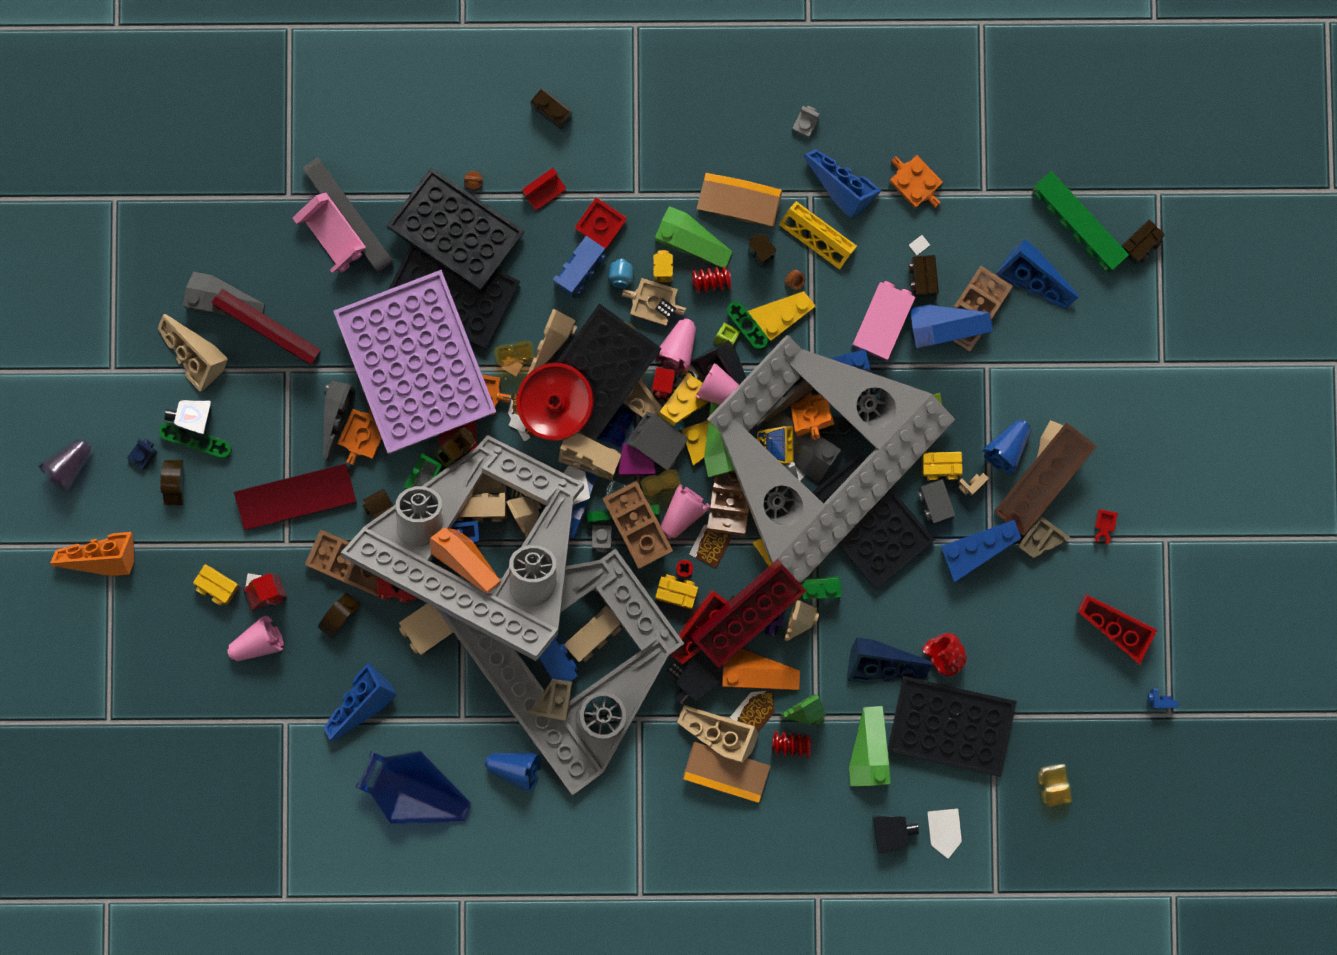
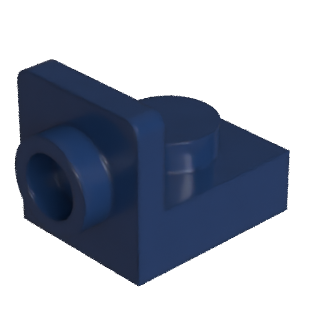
(142, 453)

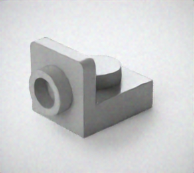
(806, 121)
(601, 537)

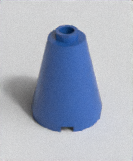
(1008, 447)
(515, 768)

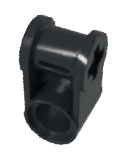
(833, 430)

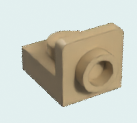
(977, 481)

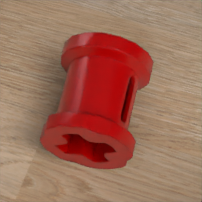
(684, 574)

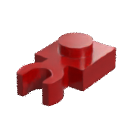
(1105, 522)

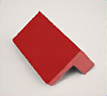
(544, 189)

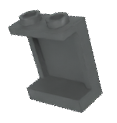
(657, 440)

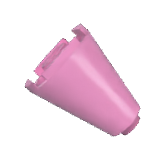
(678, 347)
(716, 386)
(682, 512)
(256, 641)

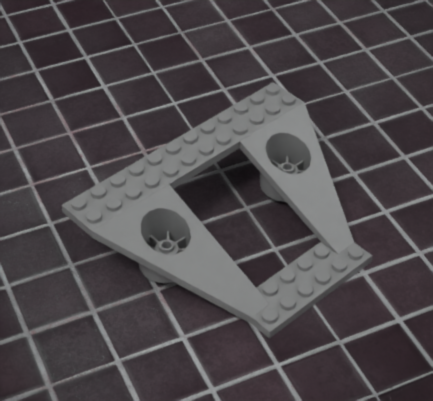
(899, 430)
(521, 609)
(570, 745)

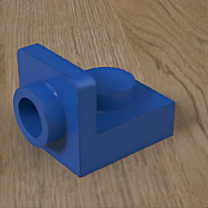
(1164, 702)

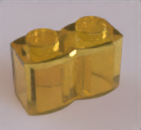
(510, 354)
(666, 481)
(1055, 784)

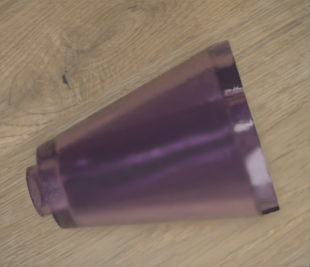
(67, 464)

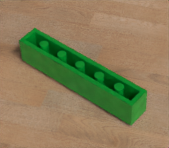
(1080, 222)

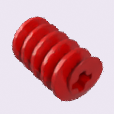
(711, 279)
(791, 744)

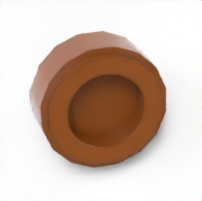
(473, 180)
(795, 279)

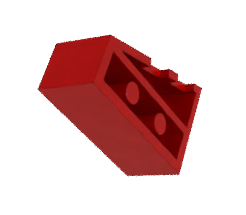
(265, 591)

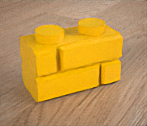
(663, 267)
(941, 465)
(216, 585)
(676, 592)

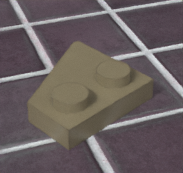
(1041, 538)
(554, 700)

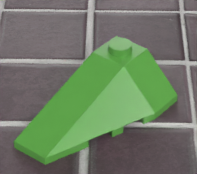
(686, 235)
(716, 455)
(807, 711)
(870, 754)

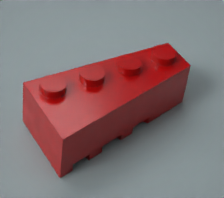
(708, 607)
(1124, 630)

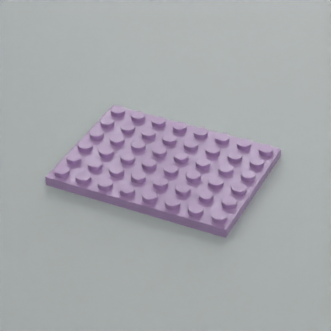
(414, 361)

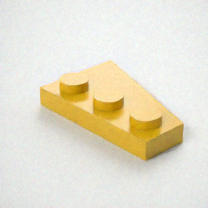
(781, 314)
(683, 401)

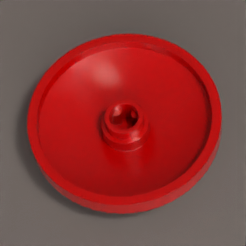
(555, 401)

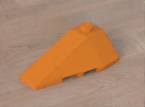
(105, 557)
(463, 557)
(756, 671)

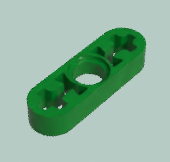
(742, 311)

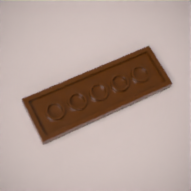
(1045, 478)

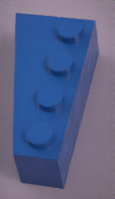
(972, 551)

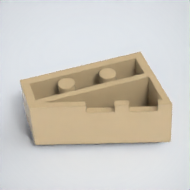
(589, 456)
(484, 507)
(593, 635)

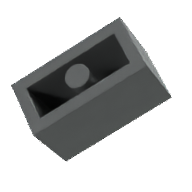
(936, 502)

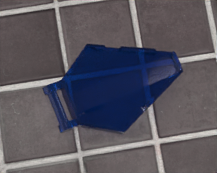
(413, 790)

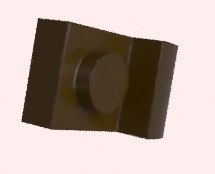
(456, 447)
(172, 482)
(338, 615)

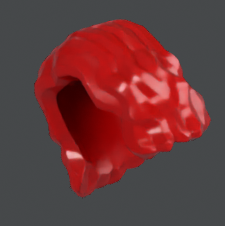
(946, 654)

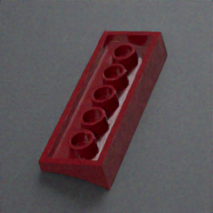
(265, 326)
(295, 496)
(748, 613)

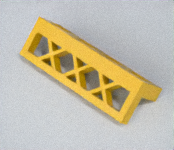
(821, 230)

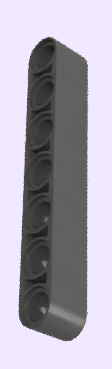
(326, 184)

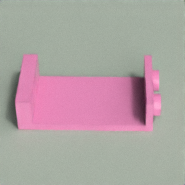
(331, 231)
(883, 321)

